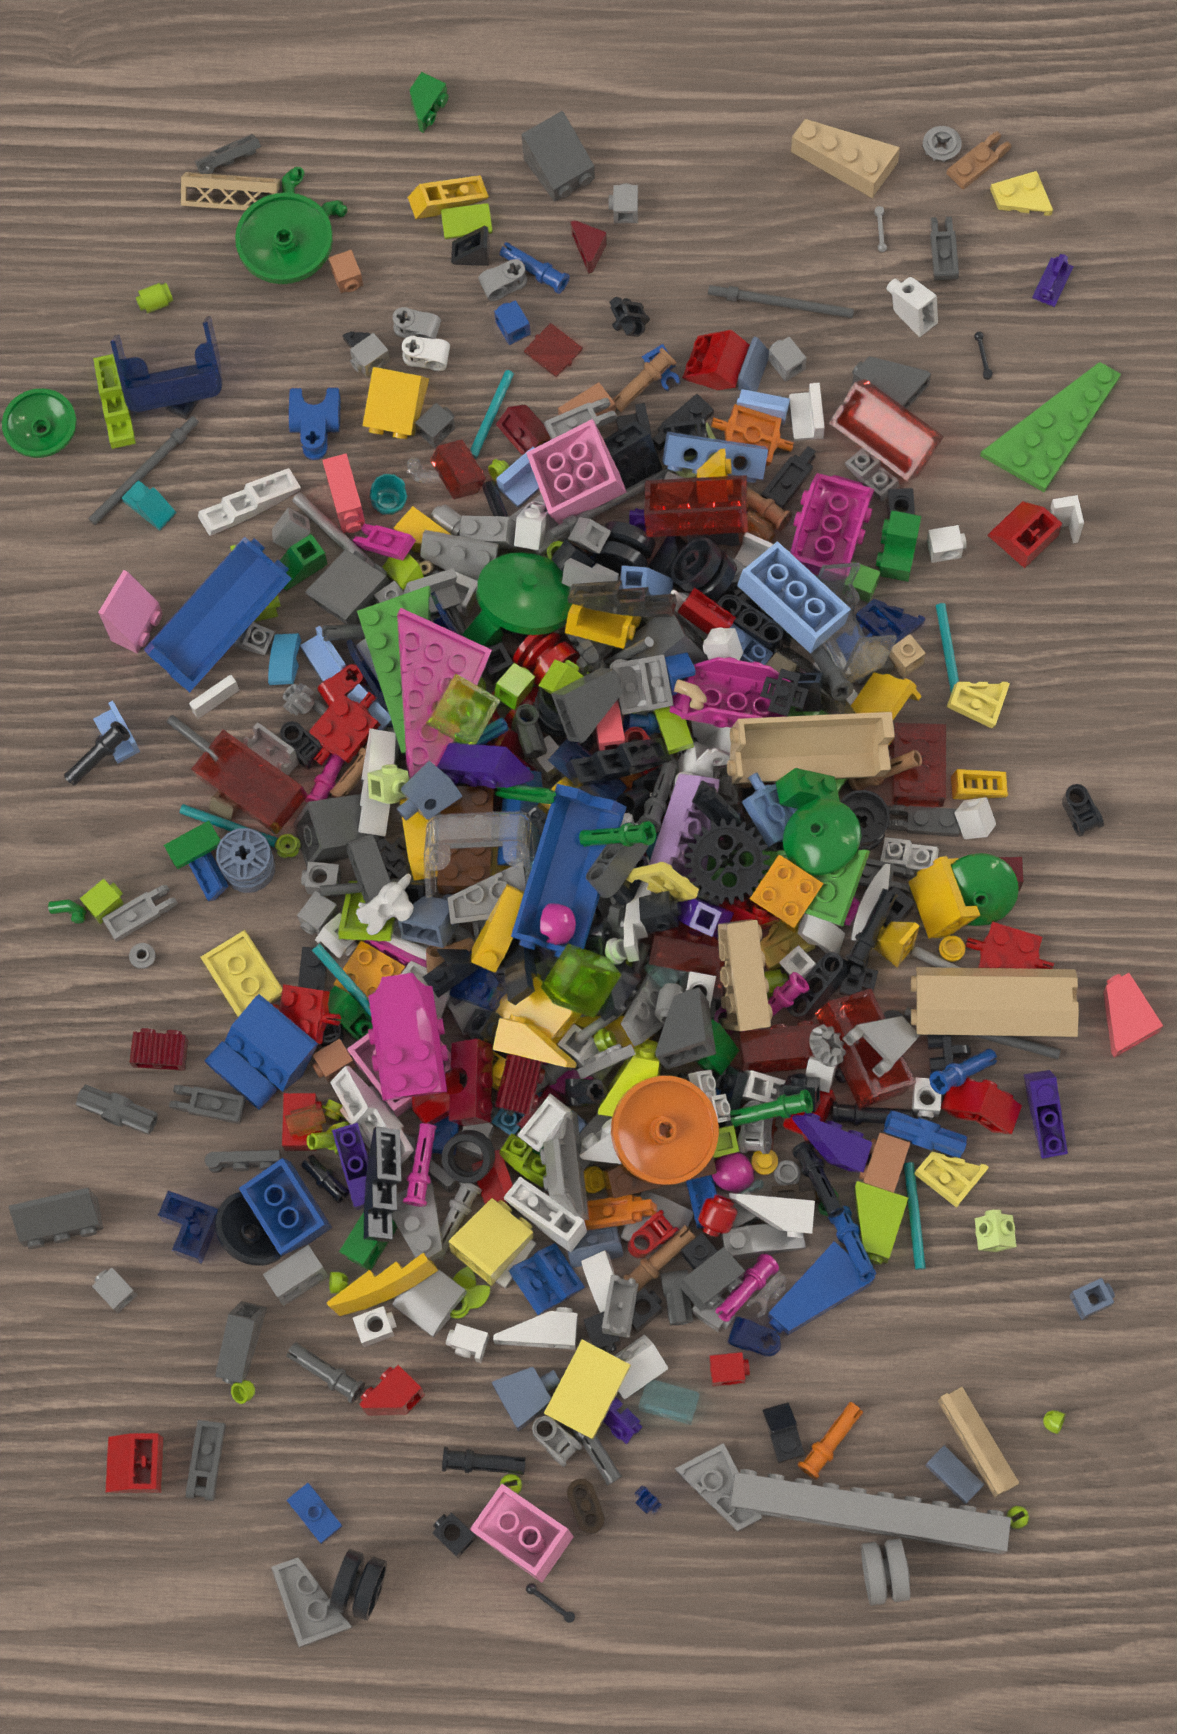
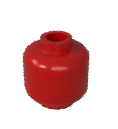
(717, 1215)

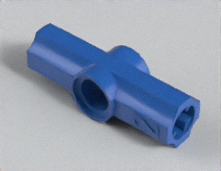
(925, 1134)

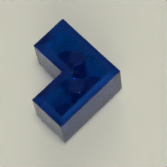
(196, 1225)

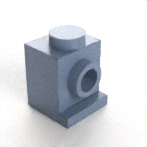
(1097, 1288)

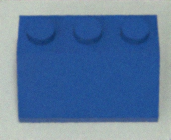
(271, 1043)
(285, 1207)

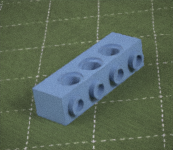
(678, 443)

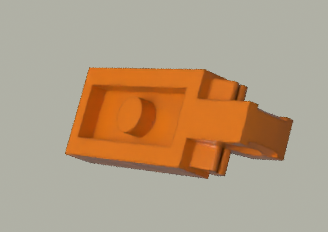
(618, 1211)

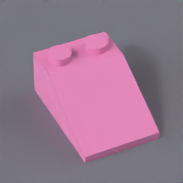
(130, 613)
(522, 1533)

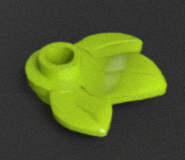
(475, 1296)

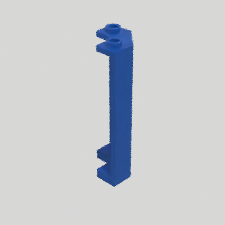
(218, 613)
(562, 866)

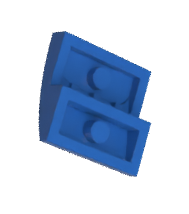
(546, 1279)

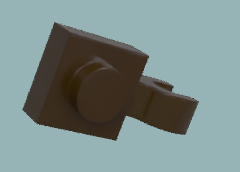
(792, 1192)

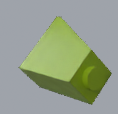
(878, 1219)

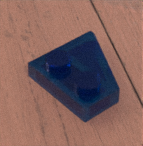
(888, 620)
(479, 989)

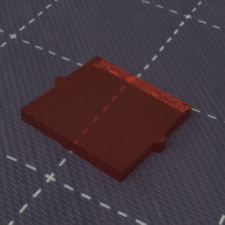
(553, 350)

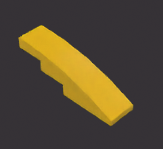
(374, 1289)

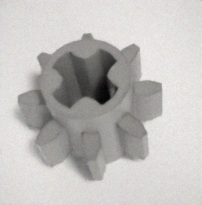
(298, 699)

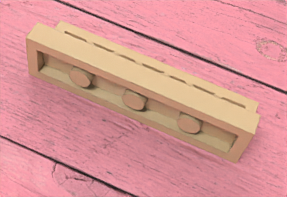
(225, 183)
(978, 1442)

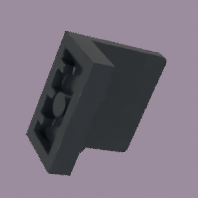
(633, 454)

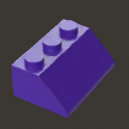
(483, 766)

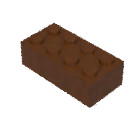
(468, 865)

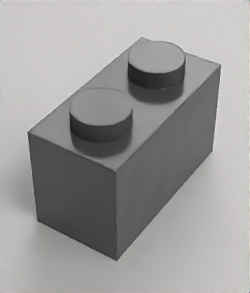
(713, 1279)

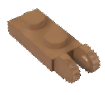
(977, 161)

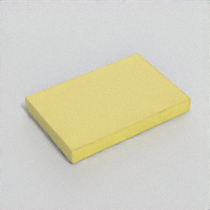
(241, 972)
(587, 1389)

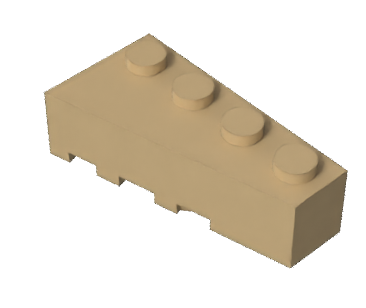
(845, 155)
(743, 976)

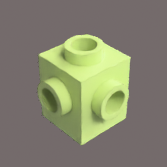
(386, 784)
(995, 1231)

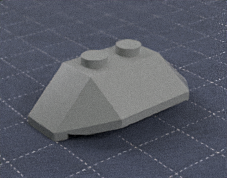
(565, 1166)

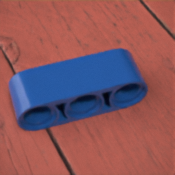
(240, 1075)

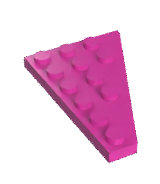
(427, 663)

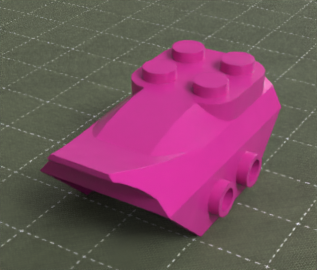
(831, 521)
(731, 692)
(407, 1038)

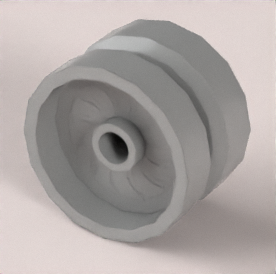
(885, 1572)

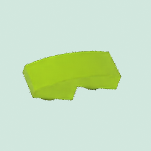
(522, 1159)

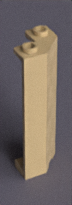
(818, 743)
(995, 1001)

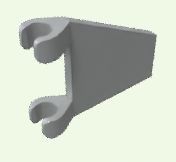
(888, 1037)

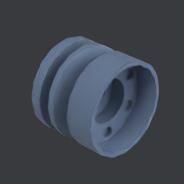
(247, 874)

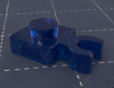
(647, 1501)

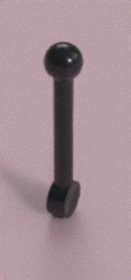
(987, 373)
(569, 1616)

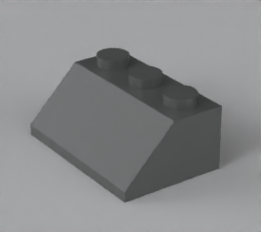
(56, 1218)

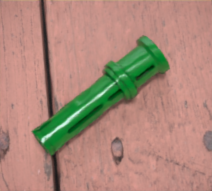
(627, 835)
(783, 1106)

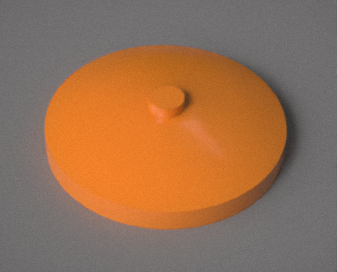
(664, 1130)

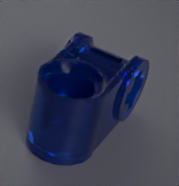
(749, 1336)

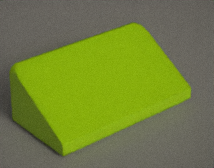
(465, 219)
(403, 571)

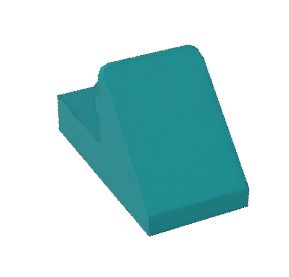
(149, 504)

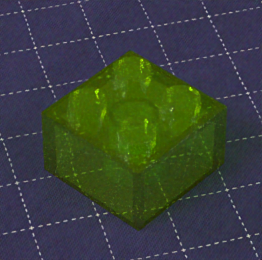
(462, 711)
(581, 980)

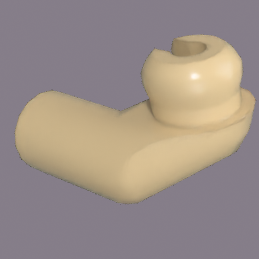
(426, 566)
(693, 692)

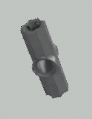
(116, 1109)

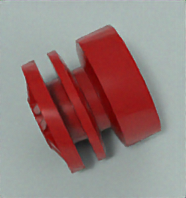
(540, 651)

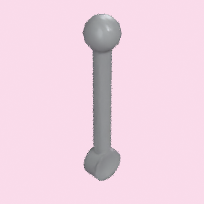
(879, 212)

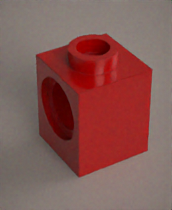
(728, 1369)

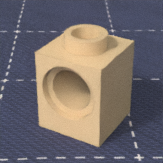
(907, 656)

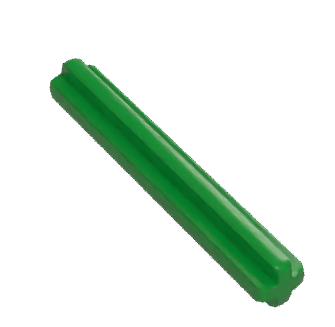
(526, 793)

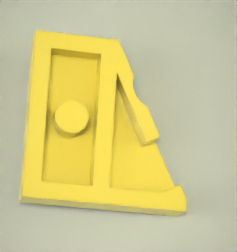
(1022, 194)
(979, 701)
(664, 878)
(780, 943)
(950, 1176)

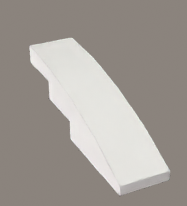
(249, 502)
(379, 752)
(632, 925)
(366, 1107)

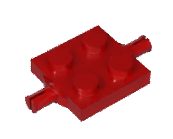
(344, 728)
(1009, 949)
(307, 1010)

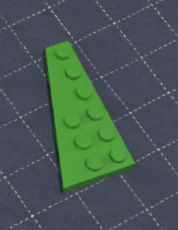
(1045, 438)
(381, 635)
(834, 896)

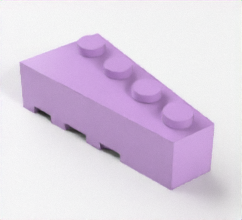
(680, 824)

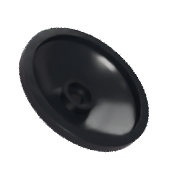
(233, 1222)

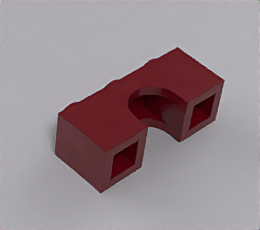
(474, 1102)

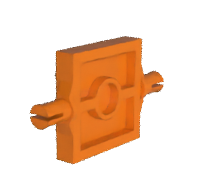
(753, 428)

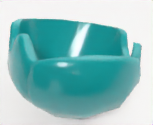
(388, 494)

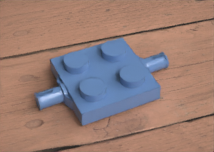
(766, 810)

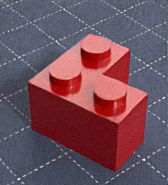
(983, 1104)

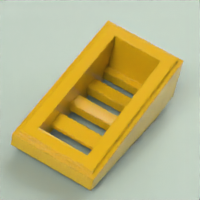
(963, 776)

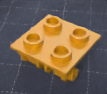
(786, 891)
(368, 967)

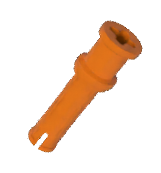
(823, 1450)

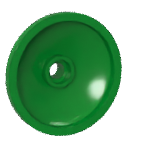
(35, 411)
(829, 847)
(991, 878)

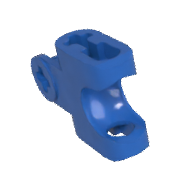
(314, 421)

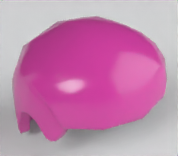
(557, 923)
(733, 1172)

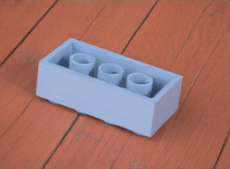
(793, 597)

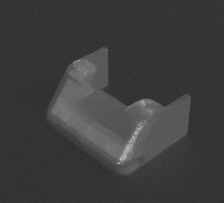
(848, 645)
(475, 830)

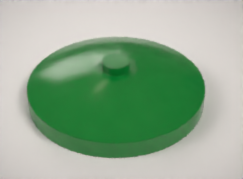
(284, 238)
(524, 593)

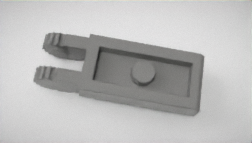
(575, 417)
(138, 913)

